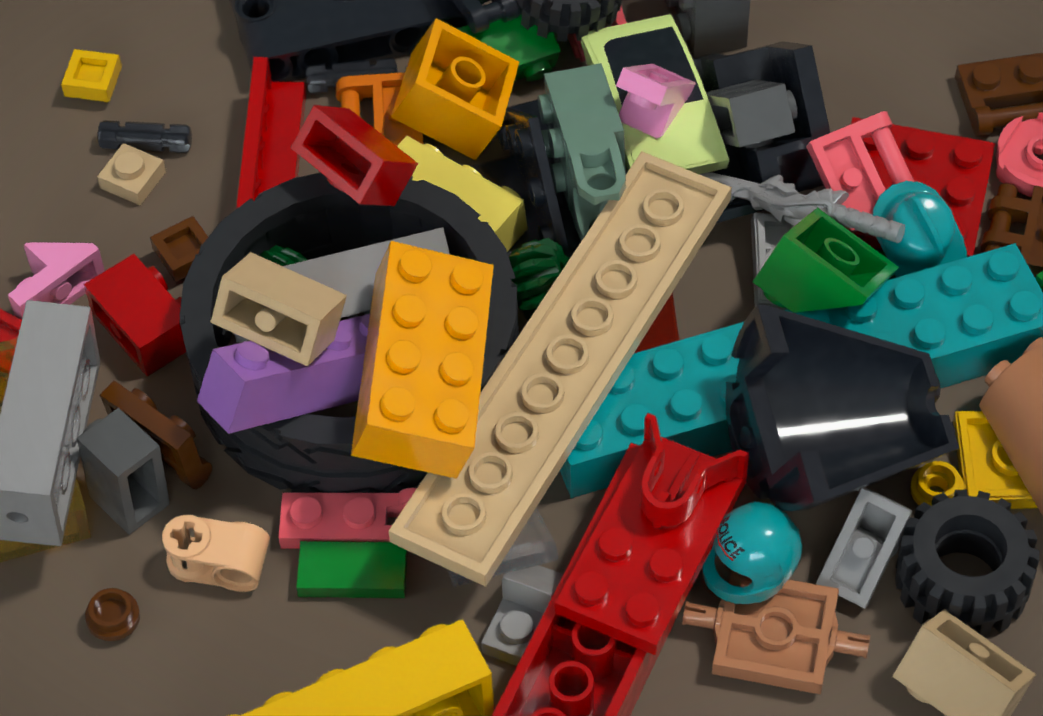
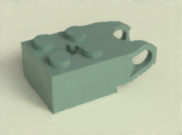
(584, 141)

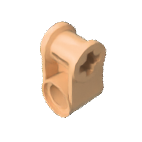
(219, 553)

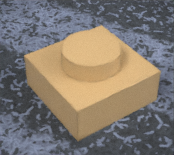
(131, 174)

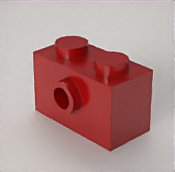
(354, 156)

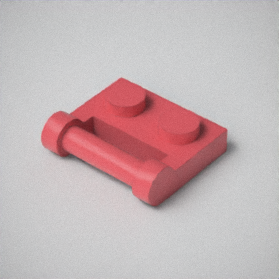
(848, 166)

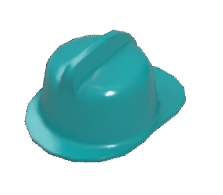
(930, 228)

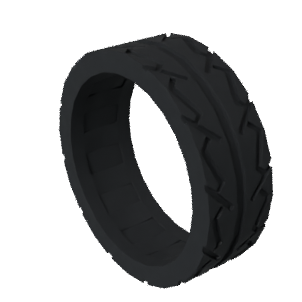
(317, 221)

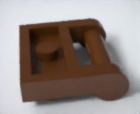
(1001, 85)
(171, 433)

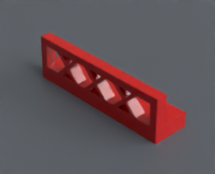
(271, 127)

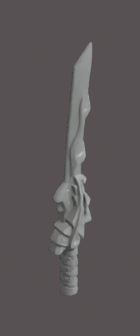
(791, 207)

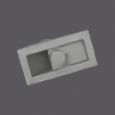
(865, 547)
(520, 611)

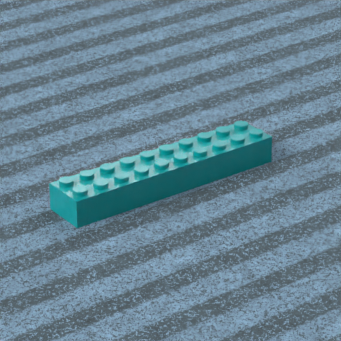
(958, 312)

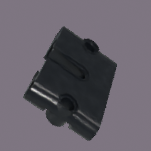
(334, 31)

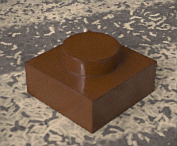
(178, 246)

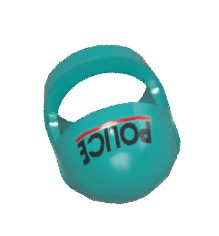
(757, 544)

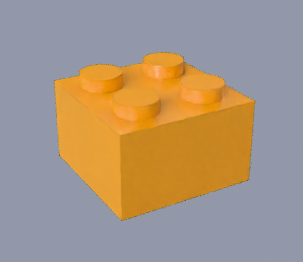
(455, 89)

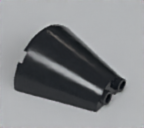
(829, 409)

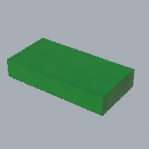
(351, 570)

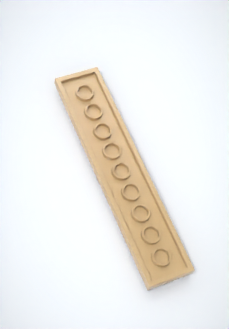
(563, 368)

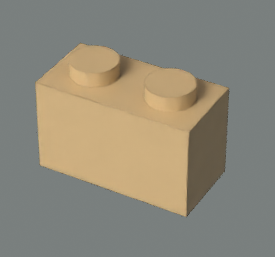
(278, 308)
(961, 671)

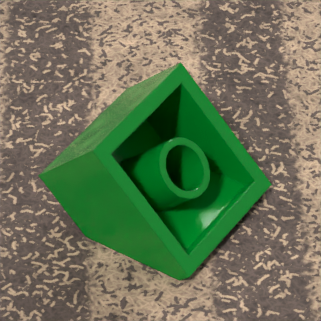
(822, 267)

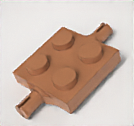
(778, 639)

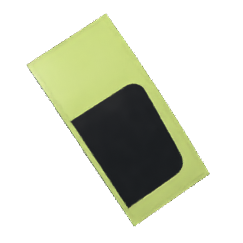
(694, 135)

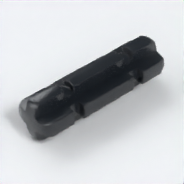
(320, 78)
(145, 136)

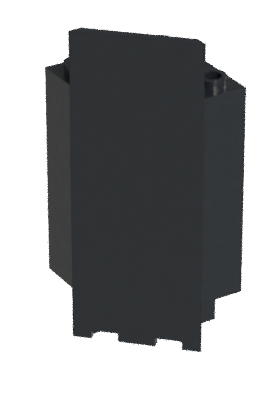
(783, 62)

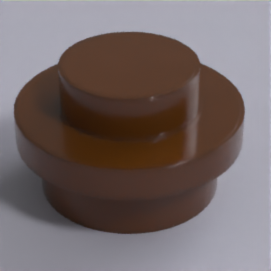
(112, 614)

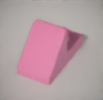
(652, 97)
(58, 273)

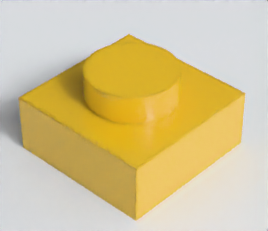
(91, 75)

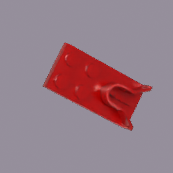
(652, 540)

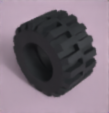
(974, 528)

